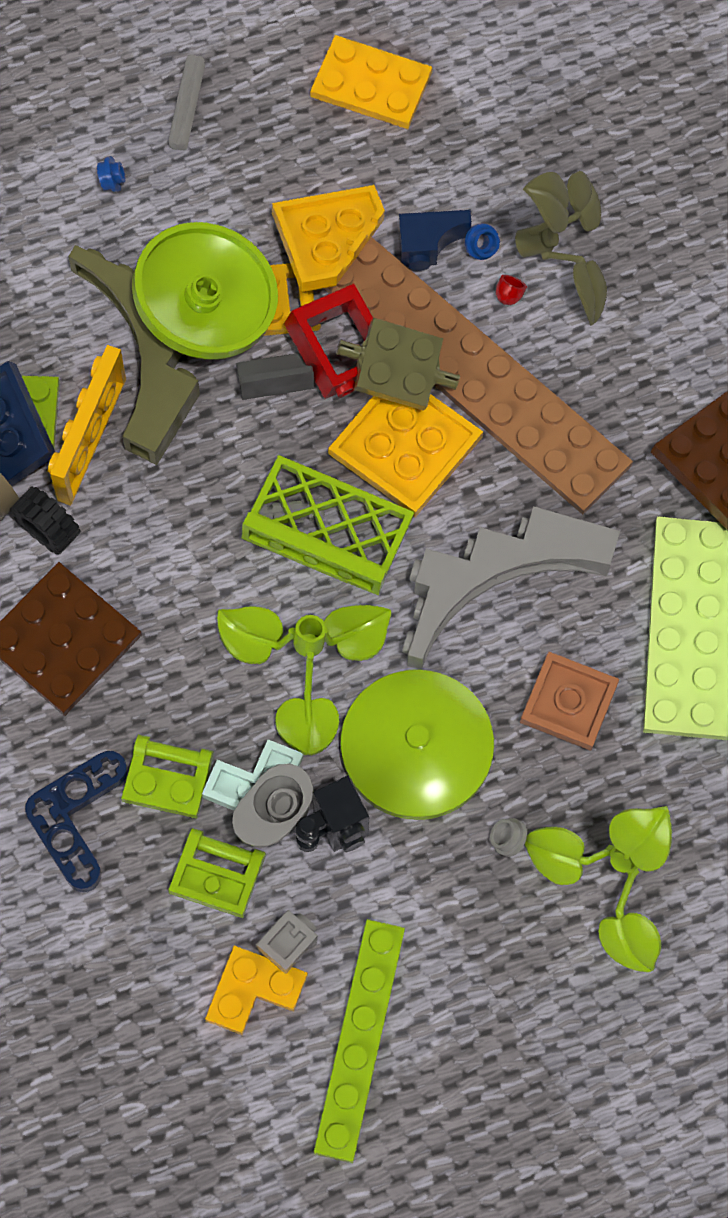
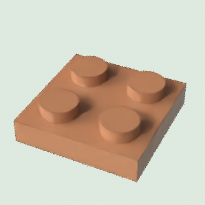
(569, 700)

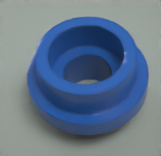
(110, 174)
(490, 244)

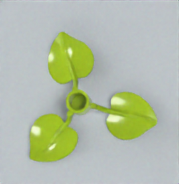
(254, 631)
(639, 841)

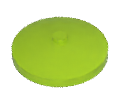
(204, 290)
(417, 744)

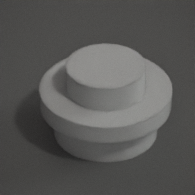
(508, 836)

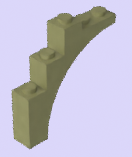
(164, 392)

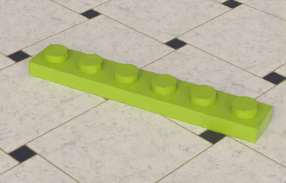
(359, 1041)

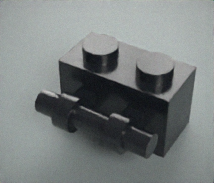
(337, 816)

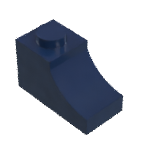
(428, 233)

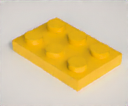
(371, 81)

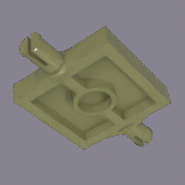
(398, 364)

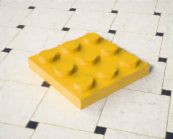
(405, 449)

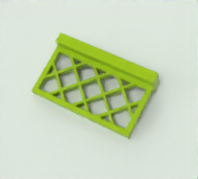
(321, 554)

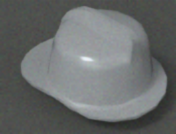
(273, 805)

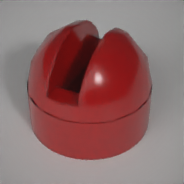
(510, 289)

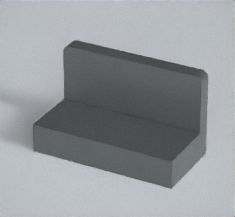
(274, 376)

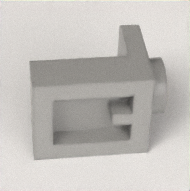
(288, 940)

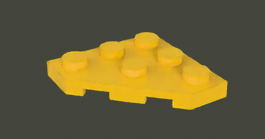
(327, 232)

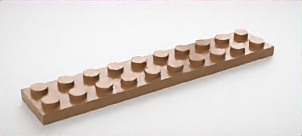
(492, 384)

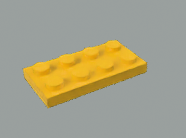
(85, 431)

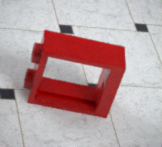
(318, 311)

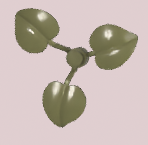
(552, 200)

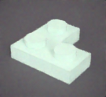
(230, 784)

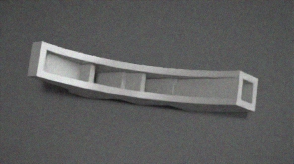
(542, 544)

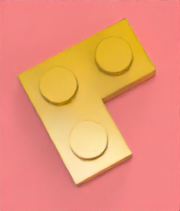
(245, 980)

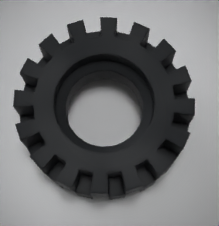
(45, 520)

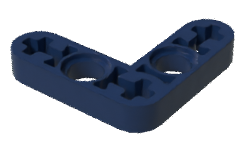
(65, 807)

